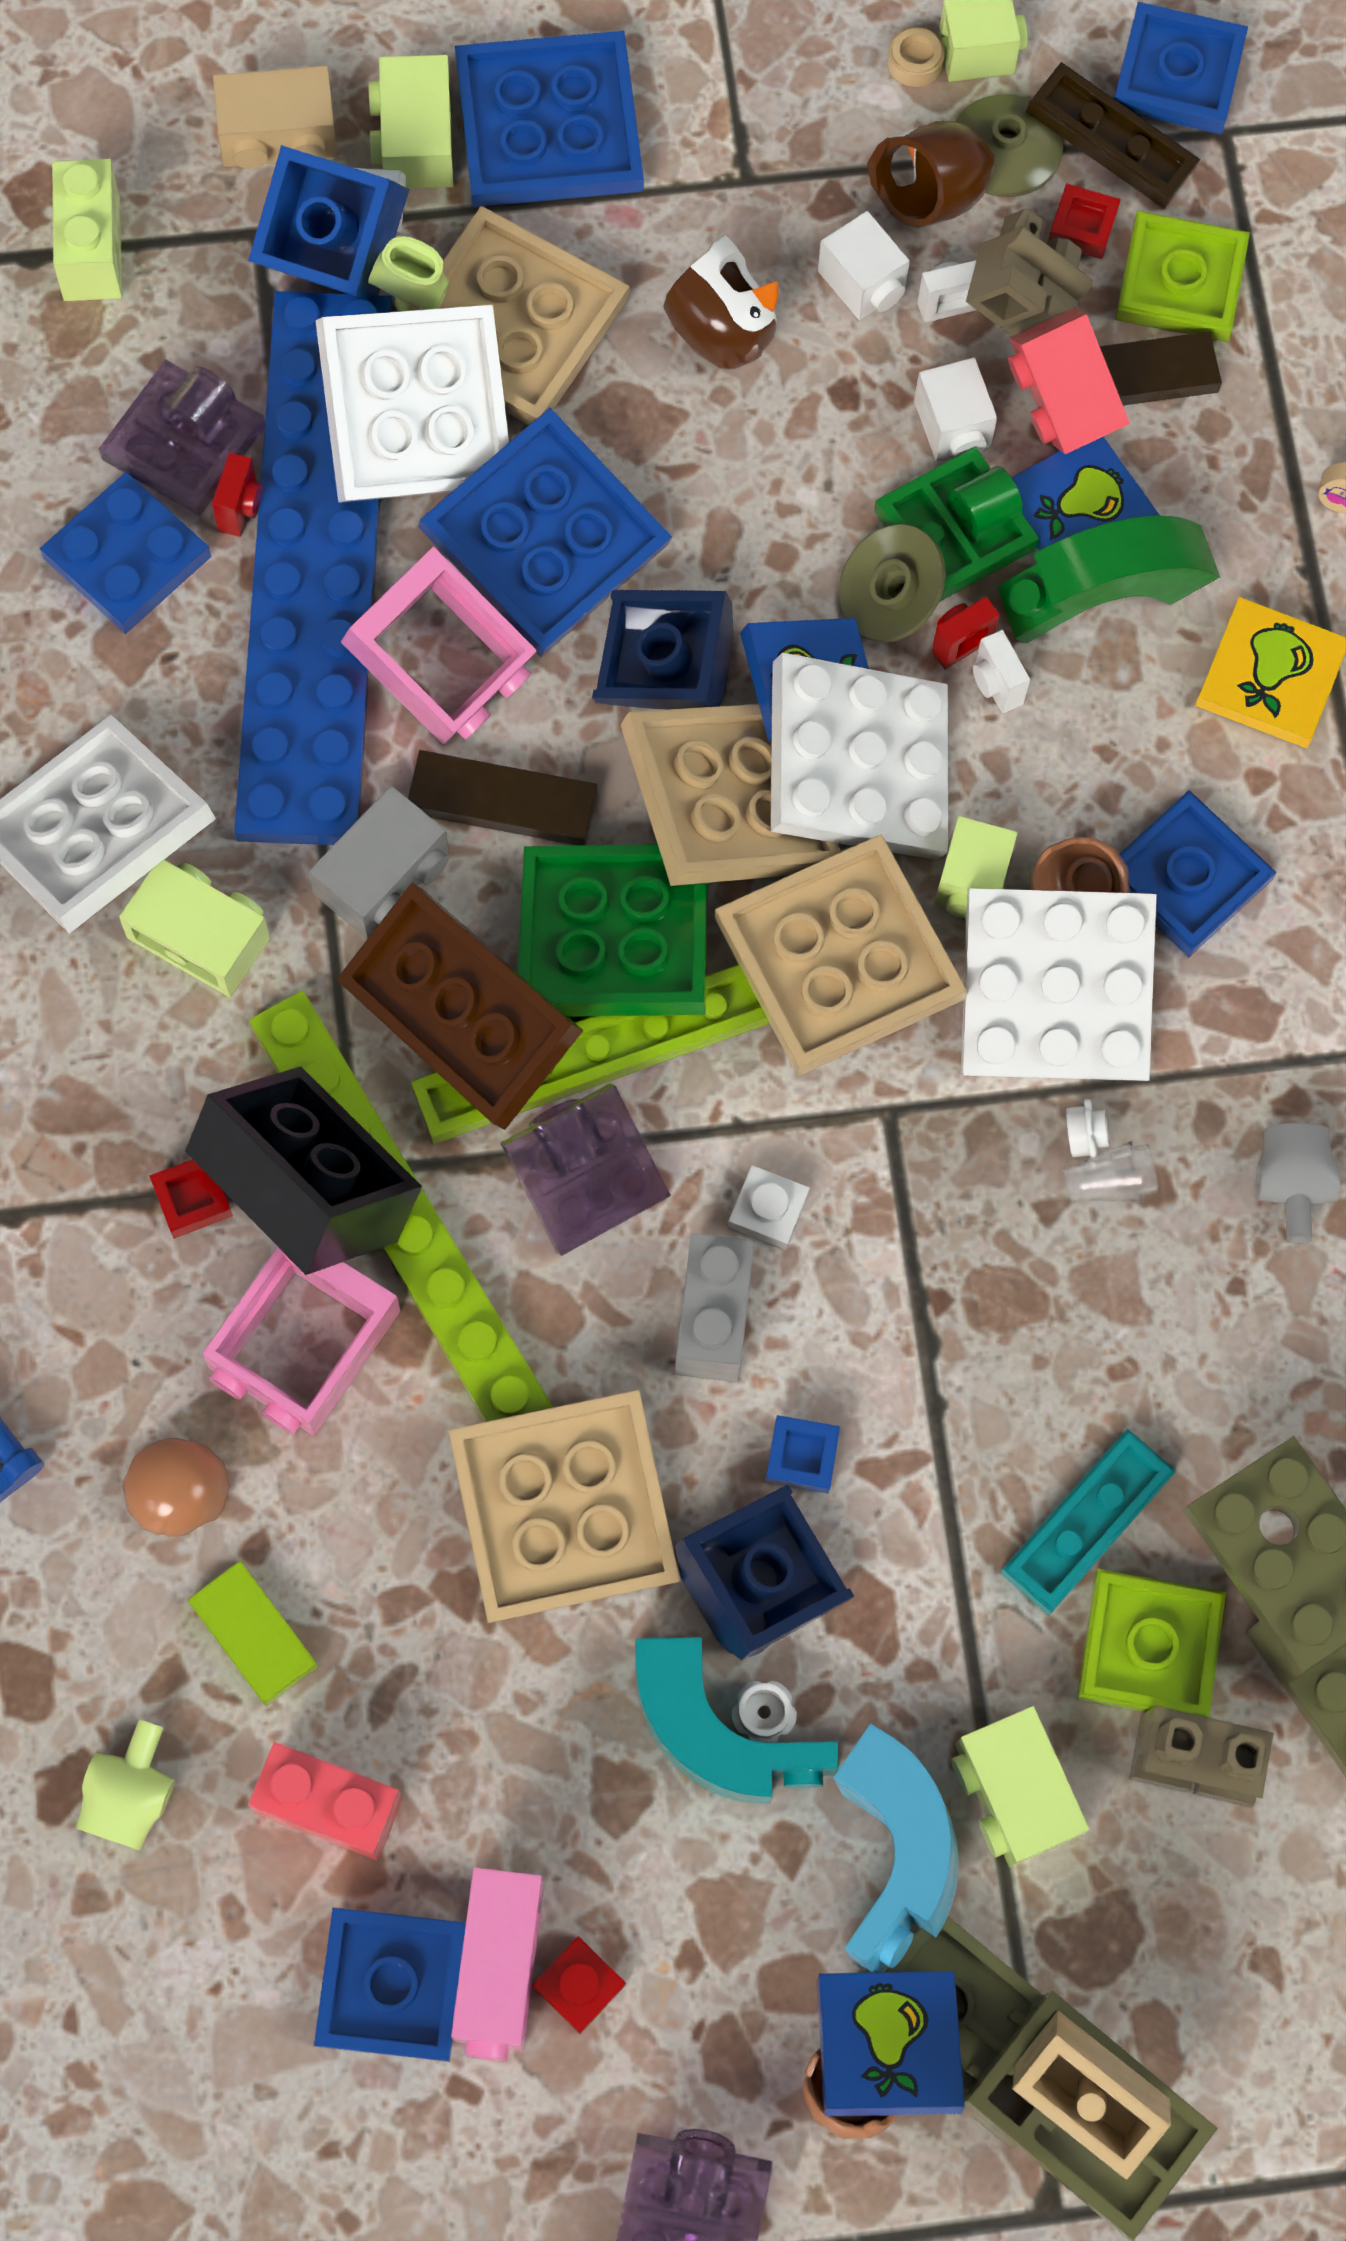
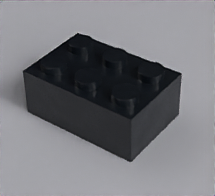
(303, 1169)

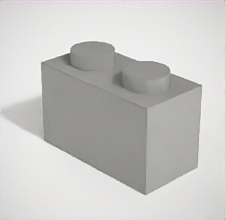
(379, 861)
(714, 1307)

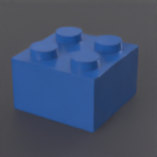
(326, 222)

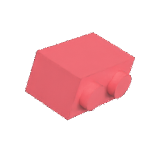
(1067, 381)
(325, 1801)

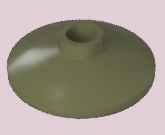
(1022, 161)
(876, 573)

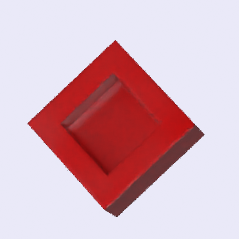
(1085, 219)
(236, 495)
(962, 629)
(189, 1198)
(579, 1985)

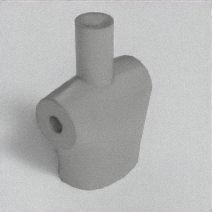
(1298, 1172)

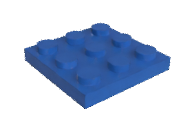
(549, 118)
(545, 531)

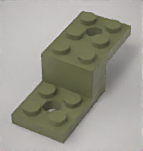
(1290, 1586)
(995, 2031)

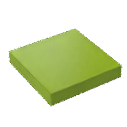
(1182, 275)
(1150, 1644)

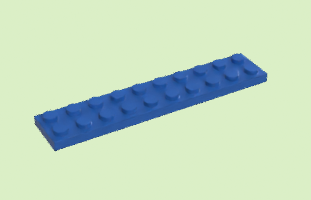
(308, 589)

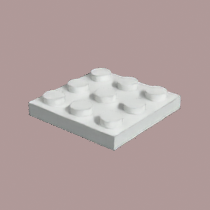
(411, 399)
(859, 756)
(95, 822)
(1058, 984)

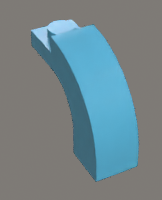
(901, 1794)

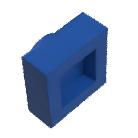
(802, 1454)

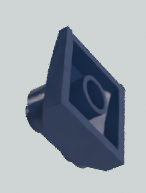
(666, 649)
(759, 1574)

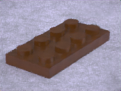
(459, 1006)

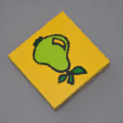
(1272, 672)

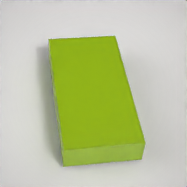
(253, 1633)

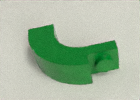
(1106, 563)

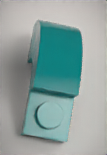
(701, 1745)

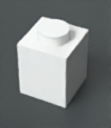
(864, 266)
(955, 409)

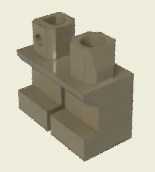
(1022, 278)
(1218, 1756)

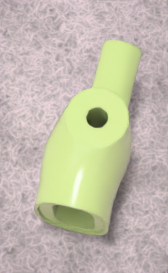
(410, 274)
(125, 1793)

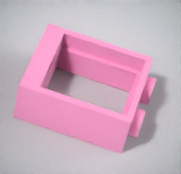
(440, 576)
(339, 1282)
(497, 1963)

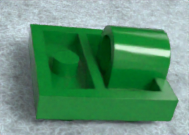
(968, 513)

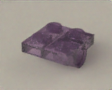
(182, 434)
(585, 1168)
(693, 2190)

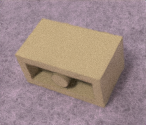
(271, 110)
(1092, 2095)

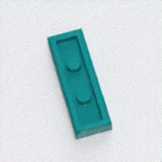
(1087, 1522)

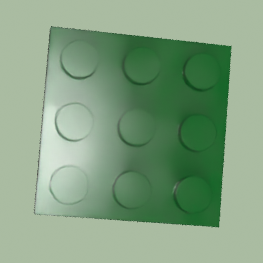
(612, 932)

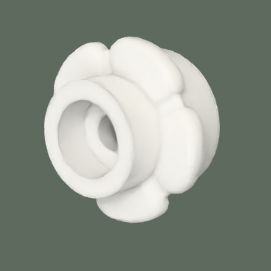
(1087, 1130)
(771, 1695)

